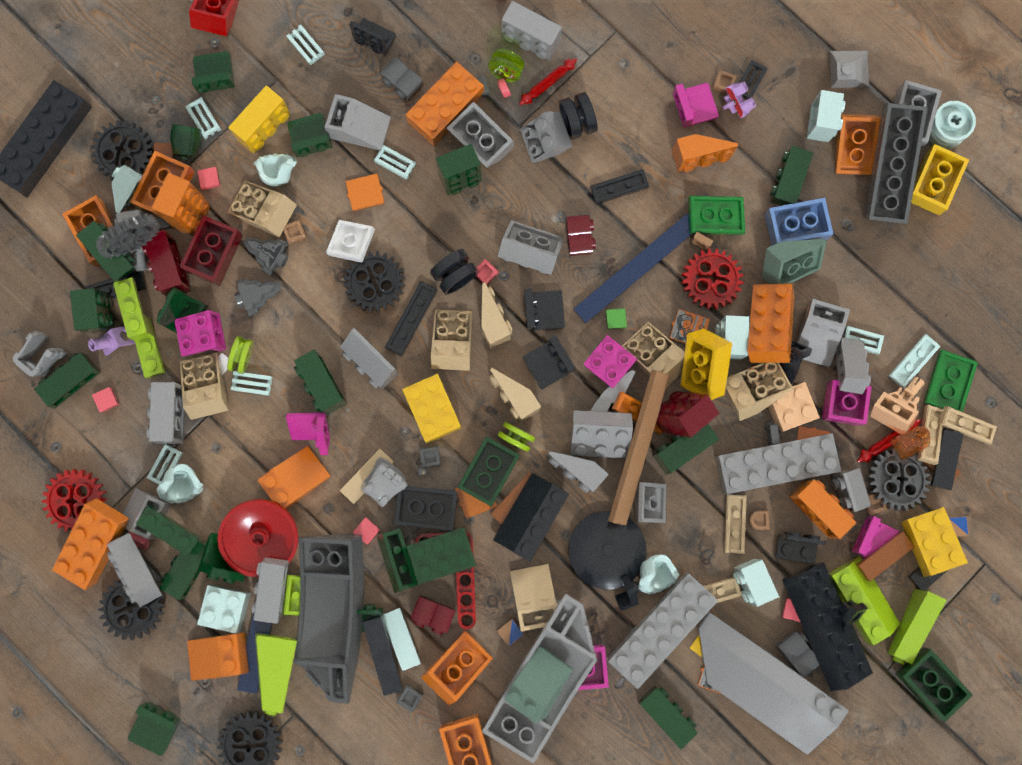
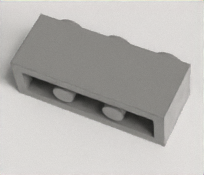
(852, 366)
(270, 590)

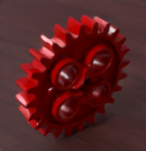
(710, 295)
(56, 499)

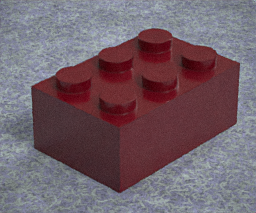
(211, 250)
(165, 263)
(686, 413)

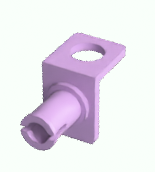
(109, 341)

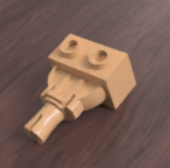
(897, 408)

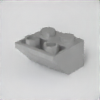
(546, 136)
(851, 490)
(137, 505)

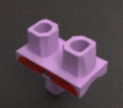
(735, 101)

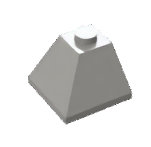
(849, 69)

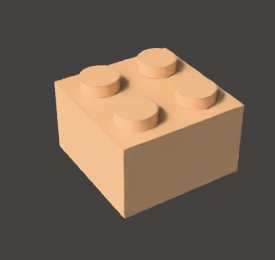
(793, 408)

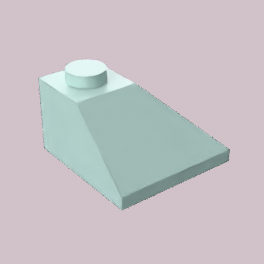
(124, 186)

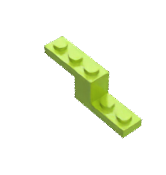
(139, 327)

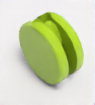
(241, 354)
(517, 436)

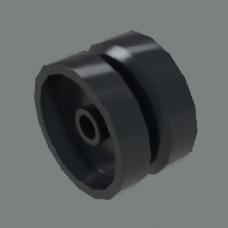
(578, 115)
(454, 271)

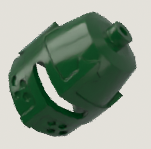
(185, 141)

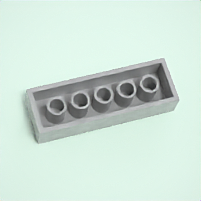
(777, 464)
(662, 630)

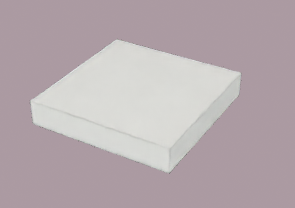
(350, 241)

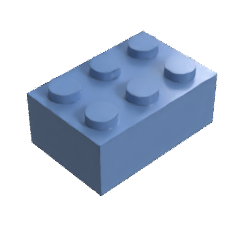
(799, 221)

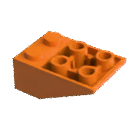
(701, 151)

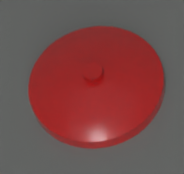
(257, 531)

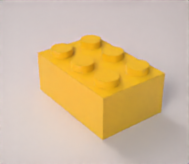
(259, 119)
(938, 179)
(706, 363)
(431, 408)
(934, 542)

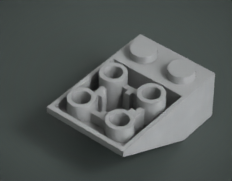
(356, 123)
(822, 330)
(584, 471)

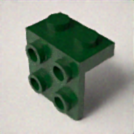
(213, 72)
(309, 135)
(178, 306)
(214, 564)
(153, 728)

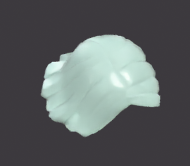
(275, 168)
(179, 485)
(657, 574)

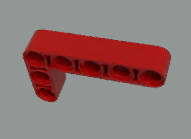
(462, 589)

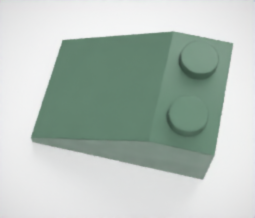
(792, 260)
(538, 685)

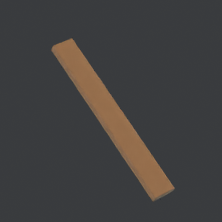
(638, 447)

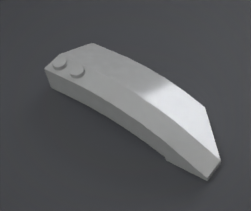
(570, 640)
(766, 687)

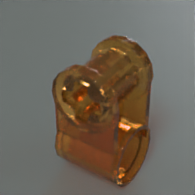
(909, 443)

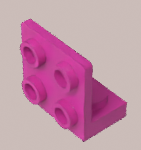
(695, 104)
(200, 333)
(610, 361)
(310, 427)
(872, 536)

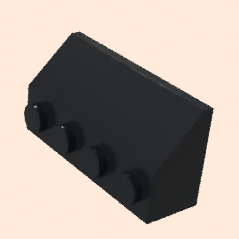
(530, 517)

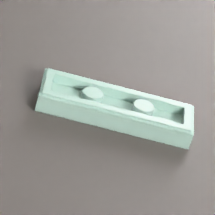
(914, 361)
(401, 639)

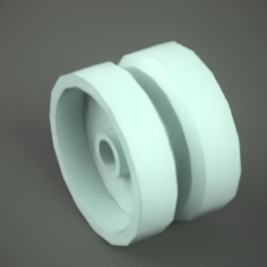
(952, 124)

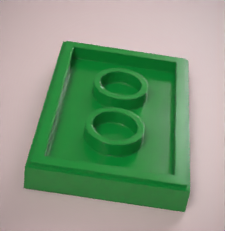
(716, 215)
(950, 381)

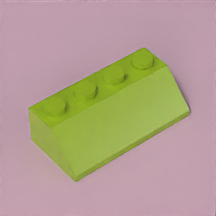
(879, 618)

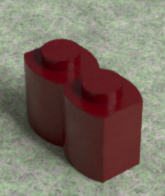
(579, 235)
(433, 614)

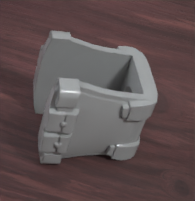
(34, 342)
(384, 482)

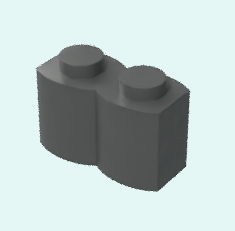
(401, 79)
(798, 653)

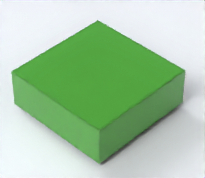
(616, 319)

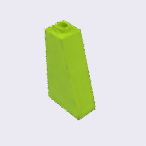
(915, 625)
(274, 668)

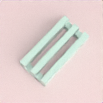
(296, 33)
(210, 130)
(408, 169)
(848, 329)
(235, 380)
(157, 463)

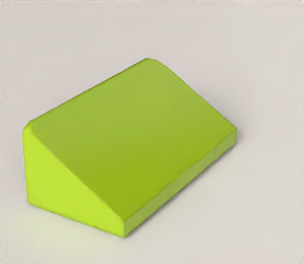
(291, 602)

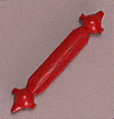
(548, 81)
(881, 445)

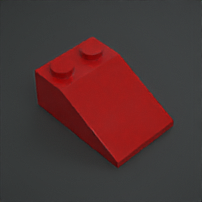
(213, 15)

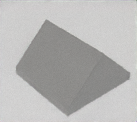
(650, 503)

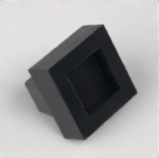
(852, 611)

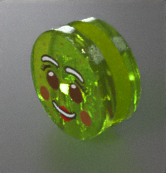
(506, 65)

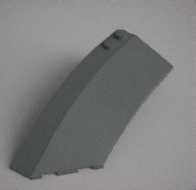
(328, 611)

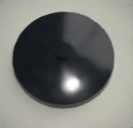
(606, 551)

